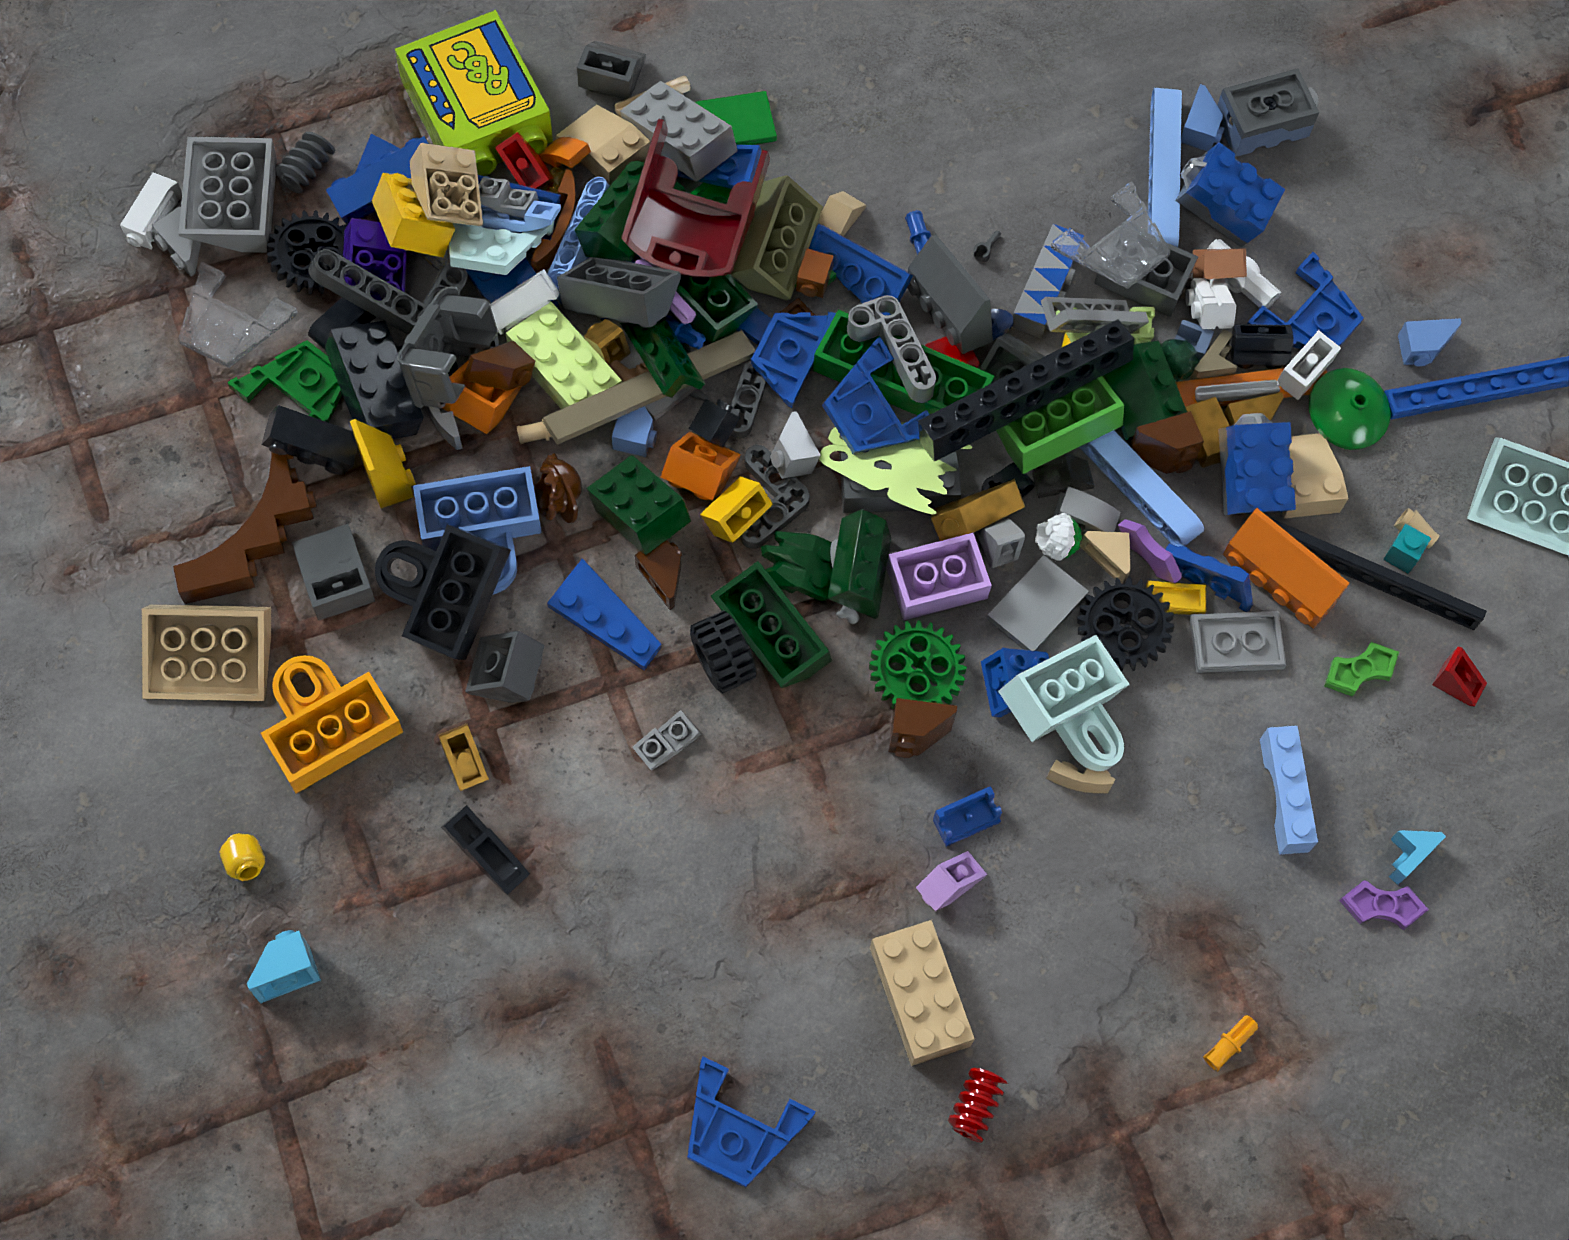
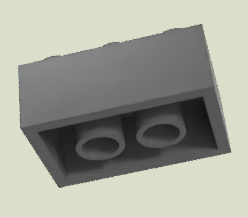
(1162, 285)

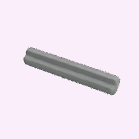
(1237, 391)

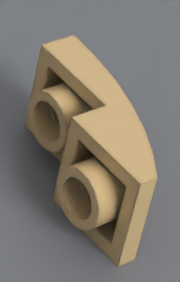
(1090, 781)

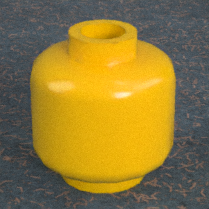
(242, 857)

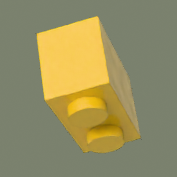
(736, 509)

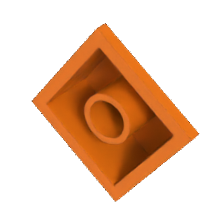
(480, 404)
(699, 466)

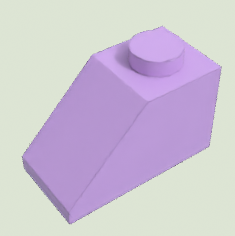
(950, 880)

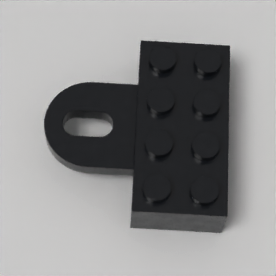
(372, 378)
(449, 587)

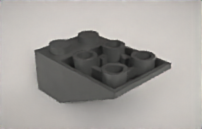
(333, 572)

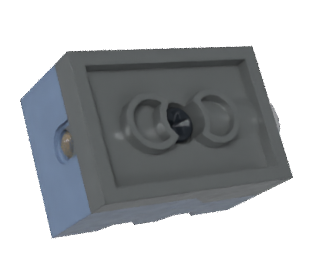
(1267, 111)

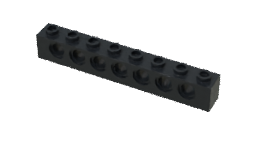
(1025, 390)

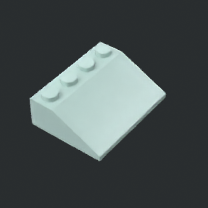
(1524, 495)

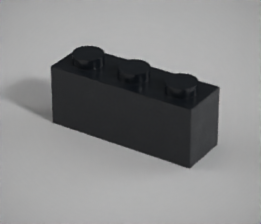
(310, 440)

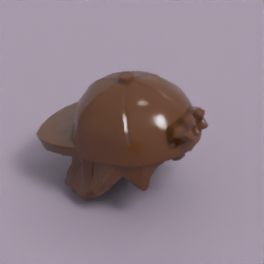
(559, 489)

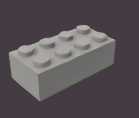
(694, 137)

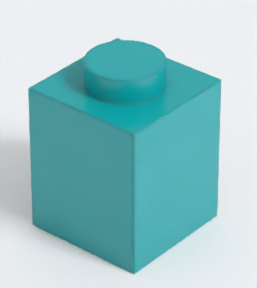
(1407, 548)

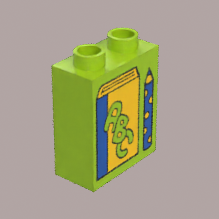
(474, 89)

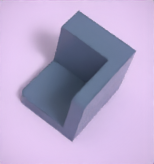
(1196, 336)

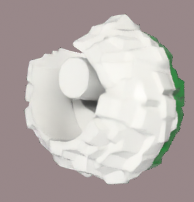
(1059, 537)

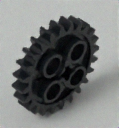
(308, 230)
(1141, 604)

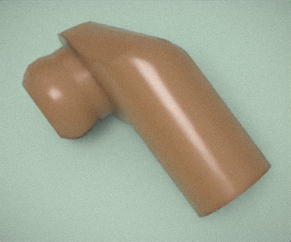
(625, 373)

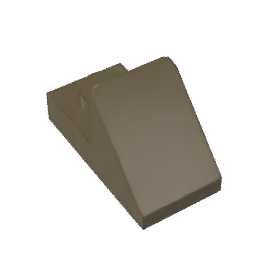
(1214, 361)

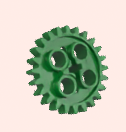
(937, 652)

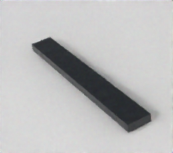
(1390, 581)

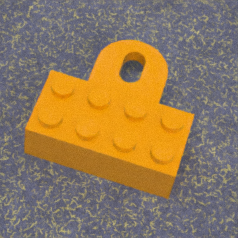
(329, 725)

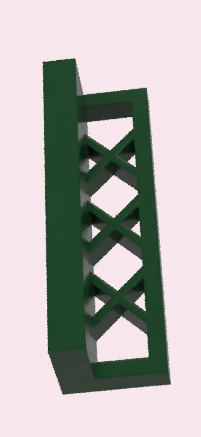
(664, 356)

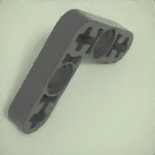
(782, 494)

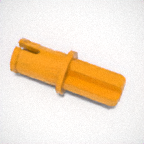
(1230, 1043)

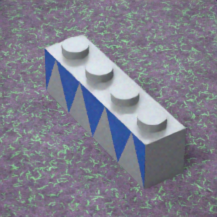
(1046, 280)

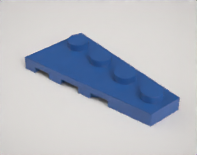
(735, 169)
(859, 268)

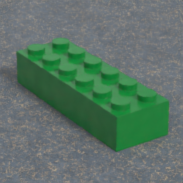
(954, 378)

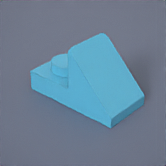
(1416, 848)

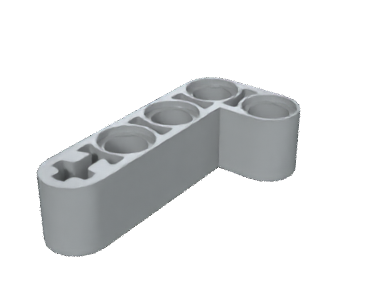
(907, 348)

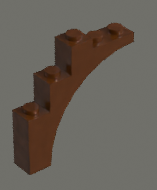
(233, 564)

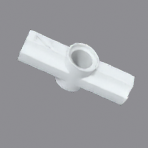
(1254, 285)

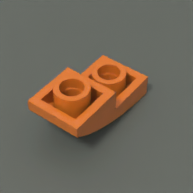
(565, 151)

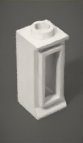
(154, 202)
(523, 301)

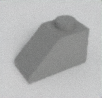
(795, 450)
(1001, 542)

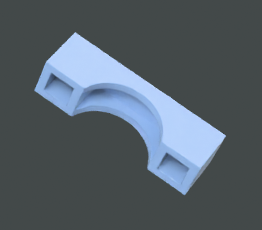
(1294, 813)

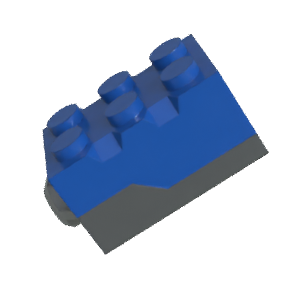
(1229, 194)
(1256, 466)

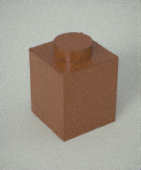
(814, 273)

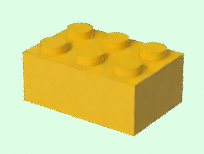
(405, 219)

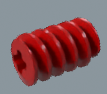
(975, 1103)

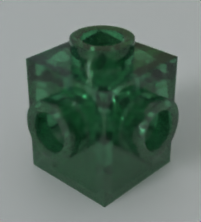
(1180, 358)

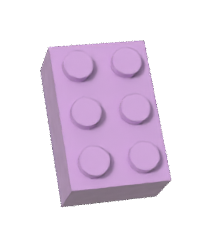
(938, 576)

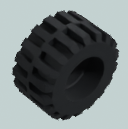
(723, 651)

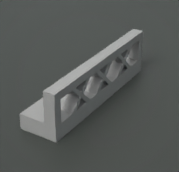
(1086, 319)

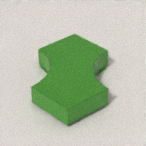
(1349, 673)

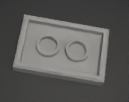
(1037, 604)
(1237, 641)

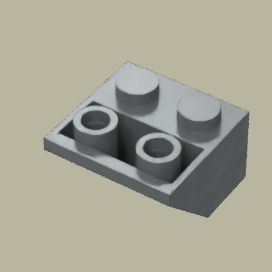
(609, 69)

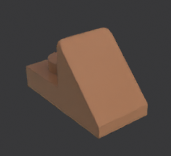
(1220, 263)

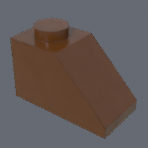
(501, 367)
(662, 570)

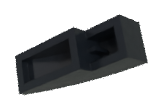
(485, 850)

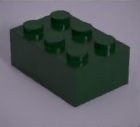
(639, 504)

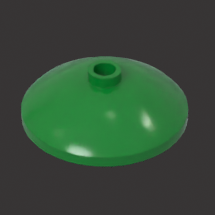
(1340, 417)

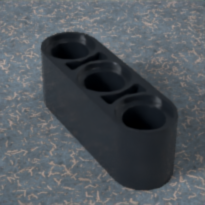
(340, 315)

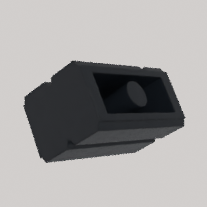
(1261, 345)

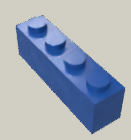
(354, 194)

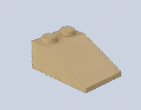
(611, 142)
(1315, 478)

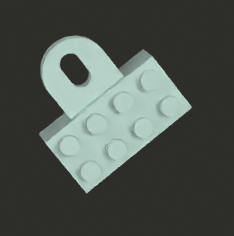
(1068, 698)

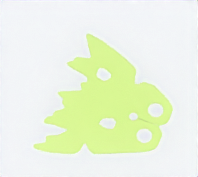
(910, 470)

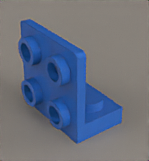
(1002, 668)

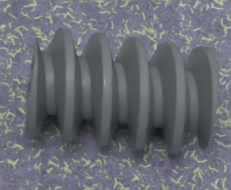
(302, 160)

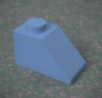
(1203, 122)
(1424, 340)
(634, 433)

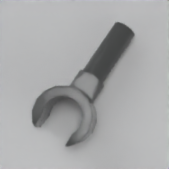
(986, 246)

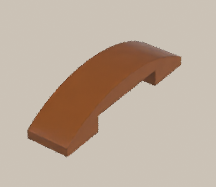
(547, 249)

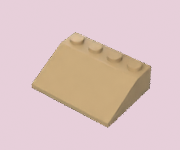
(205, 652)

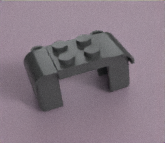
(445, 329)

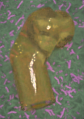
(554, 184)

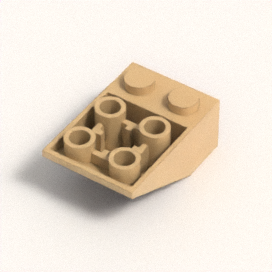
(447, 184)

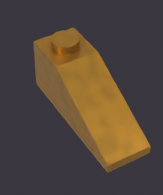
(977, 510)

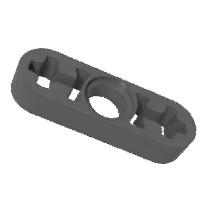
(750, 411)

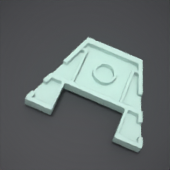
(491, 249)

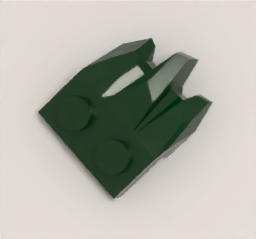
(800, 563)

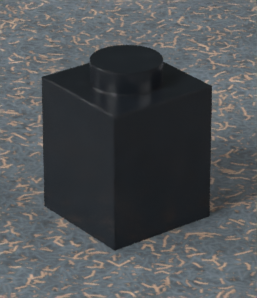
(714, 421)

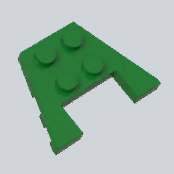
(301, 375)

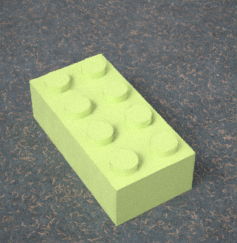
(564, 359)

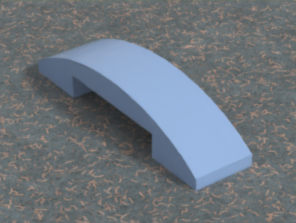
(537, 216)

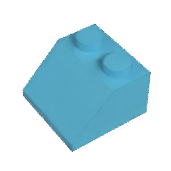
(283, 967)

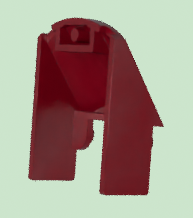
(684, 229)

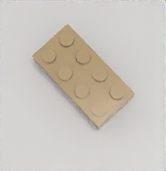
(921, 993)

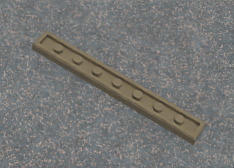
(642, 390)

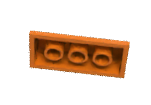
(1285, 569)

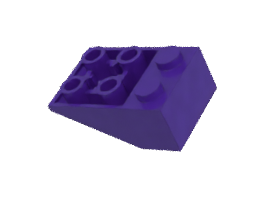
(369, 248)

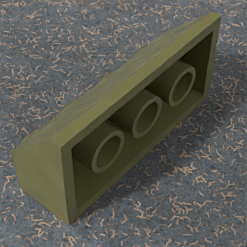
(777, 238)

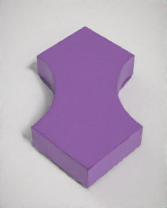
(1157, 557)
(1369, 903)

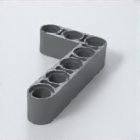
(367, 282)

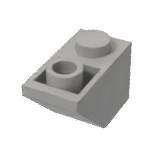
(183, 251)

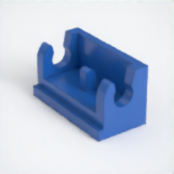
(967, 816)

